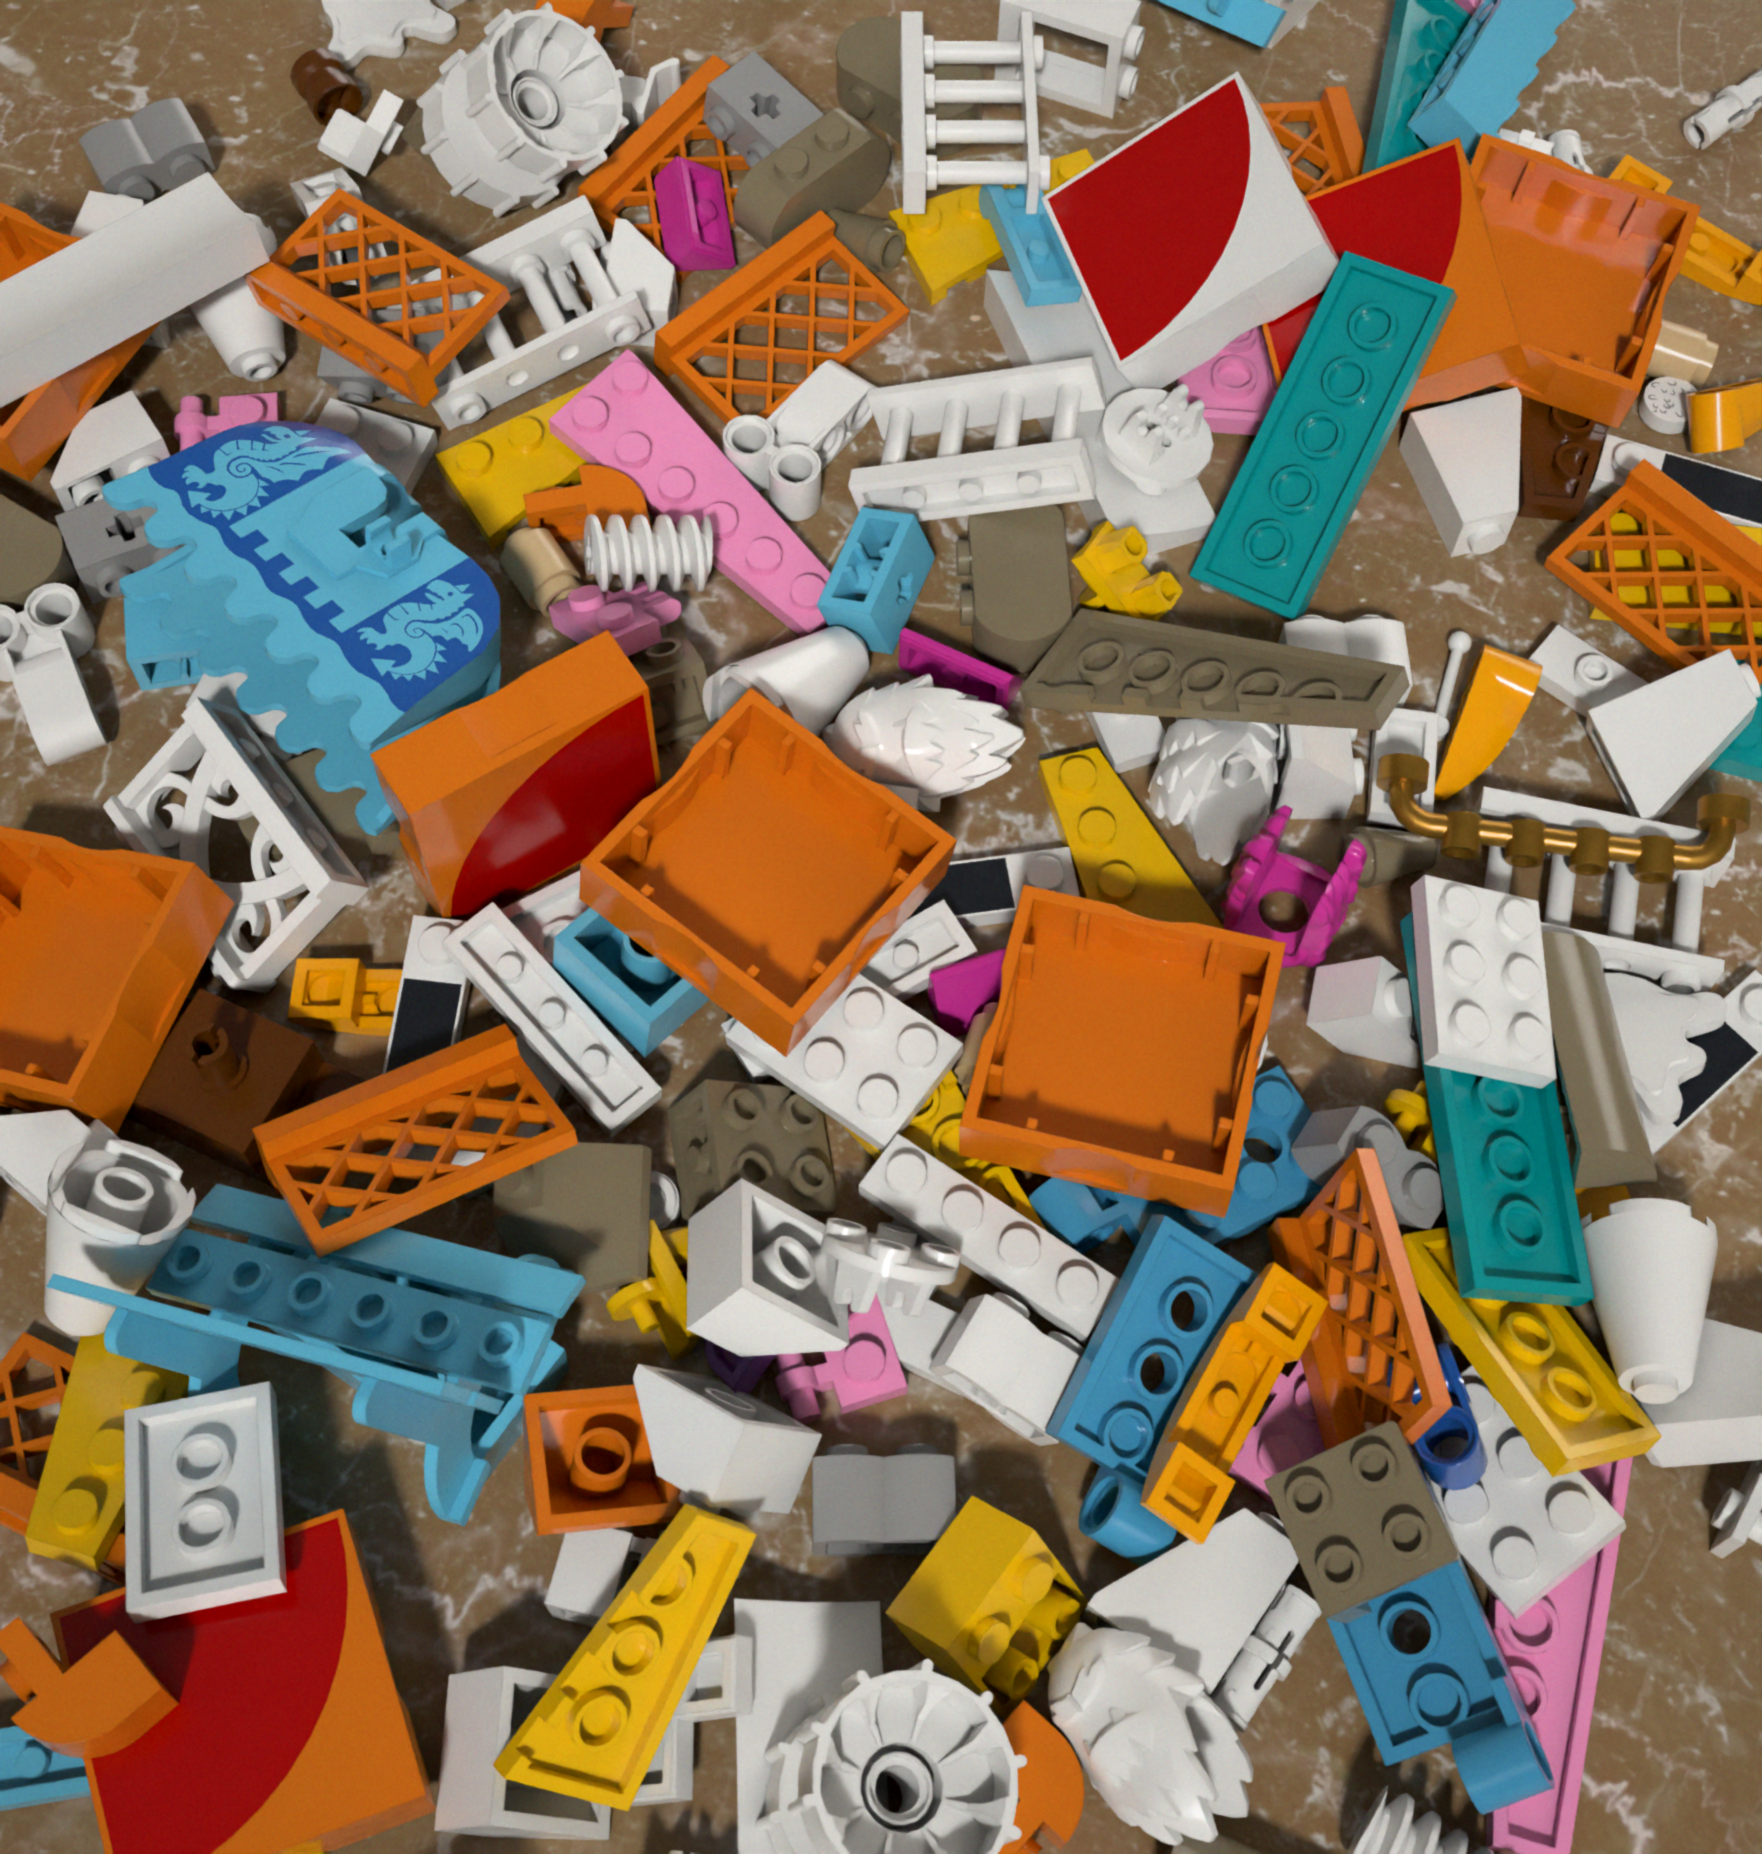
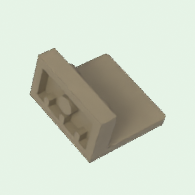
(675, 684)
(755, 1135)
(1362, 1521)

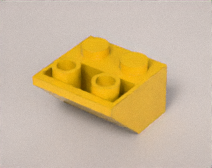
(989, 1605)

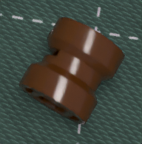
(321, 81)

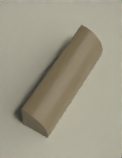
(1593, 1076)

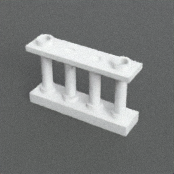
(923, 131)
(522, 261)
(983, 480)
(1673, 969)

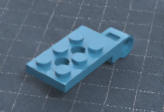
(1262, 1191)
(1107, 1407)
(1447, 1692)

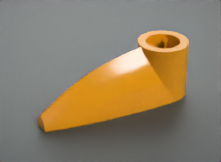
(1724, 415)
(1486, 717)

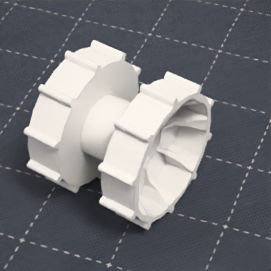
(522, 110)
(925, 1735)

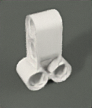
(799, 438)
(46, 672)

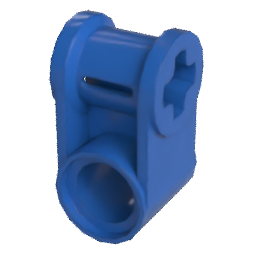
(1457, 1422)

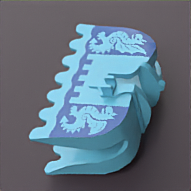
(316, 589)

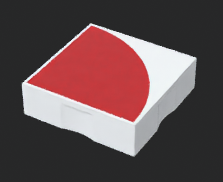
(1191, 236)

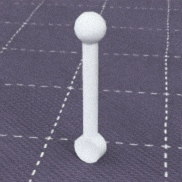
(1458, 643)

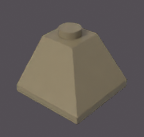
(582, 1211)

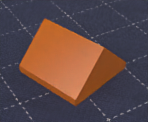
(591, 1462)

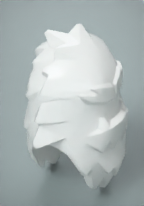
(924, 739)
(1219, 778)
(1147, 1734)

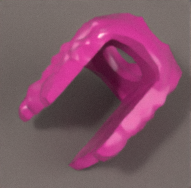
(1267, 871)

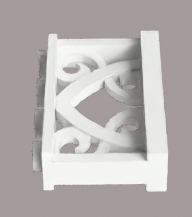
(309, 852)

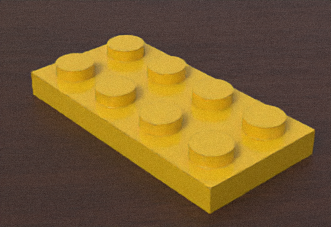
(1534, 1367)

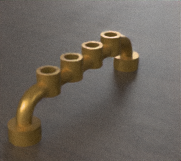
(1588, 847)

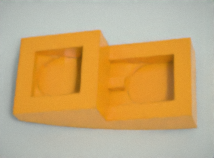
(343, 996)

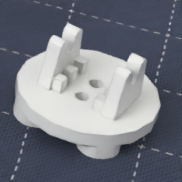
(1141, 453)
(886, 1258)

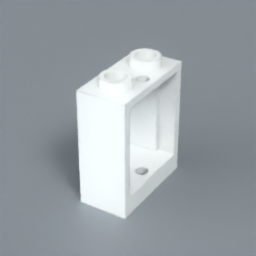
(1074, 80)

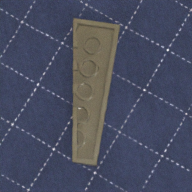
(1187, 672)

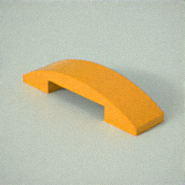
(1712, 254)
(1224, 1398)

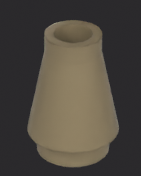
(870, 239)
(1389, 853)

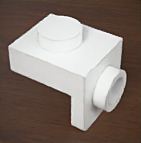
(359, 142)

